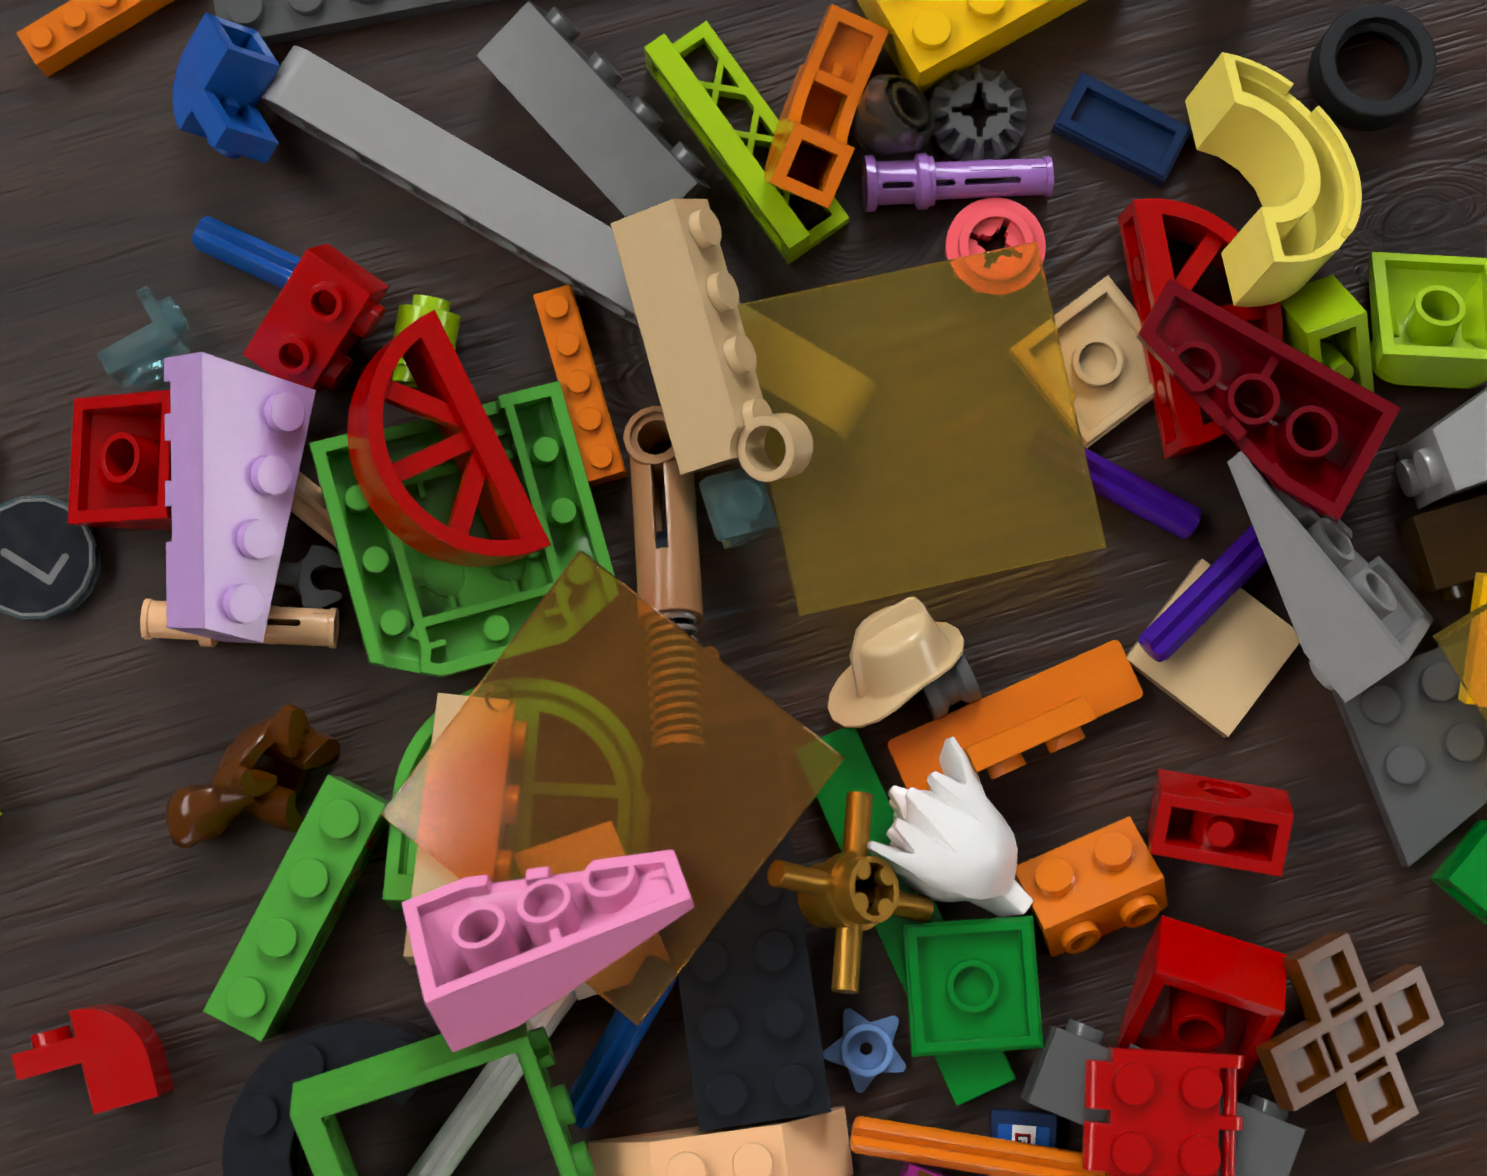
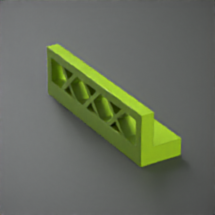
(728, 145)

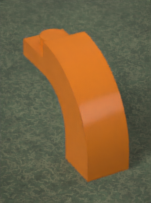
(814, 126)

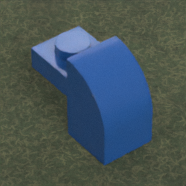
(220, 86)

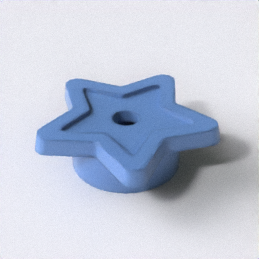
(883, 1054)

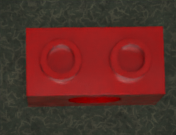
(1220, 822)

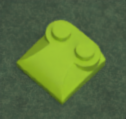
(1428, 319)

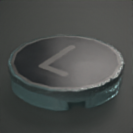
(44, 560)

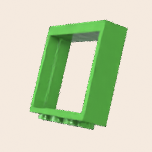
(323, 1095)

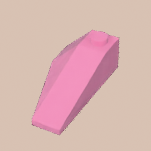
(517, 946)

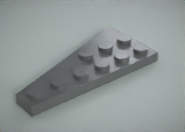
(1419, 752)

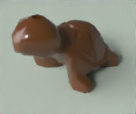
(256, 775)

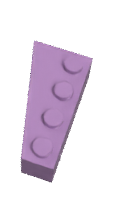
(230, 492)

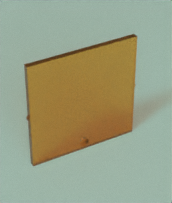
(608, 743)

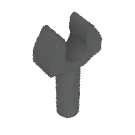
(302, 577)

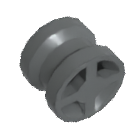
(950, 688)

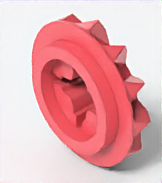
(985, 219)

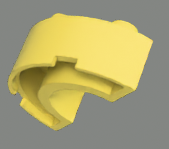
(1293, 163)

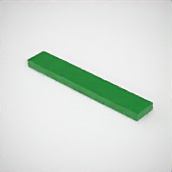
(965, 1073)

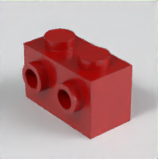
(318, 320)

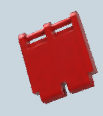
(1161, 1113)

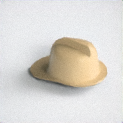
(891, 661)

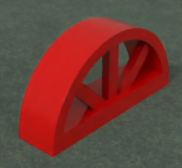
(1149, 268)
(468, 438)

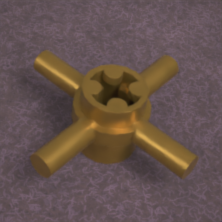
(850, 892)

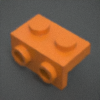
(1093, 887)

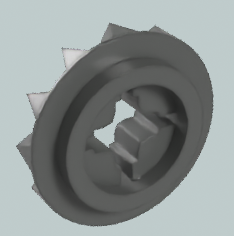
(956, 132)

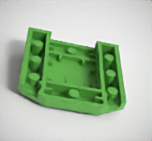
(445, 615)

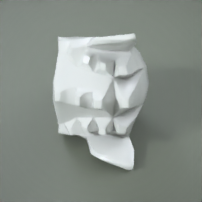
(953, 840)

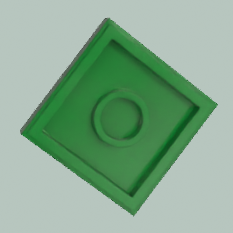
(972, 985)

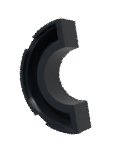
(260, 1129)

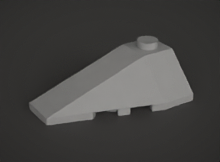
(1347, 613)

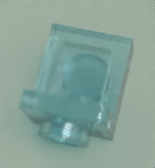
(141, 355)
(737, 507)

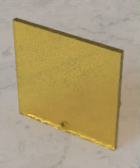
(931, 427)

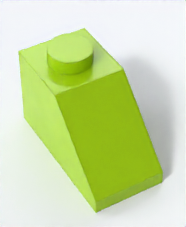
(1330, 328)

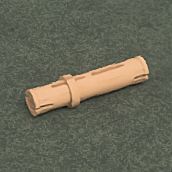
(283, 626)

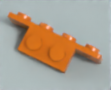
(1022, 716)

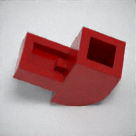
(117, 1054)

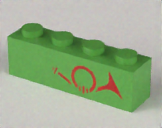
(299, 909)

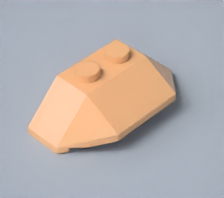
(770, 1148)

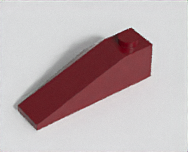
(1280, 407)

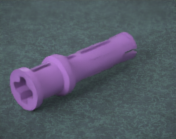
(1030, 178)

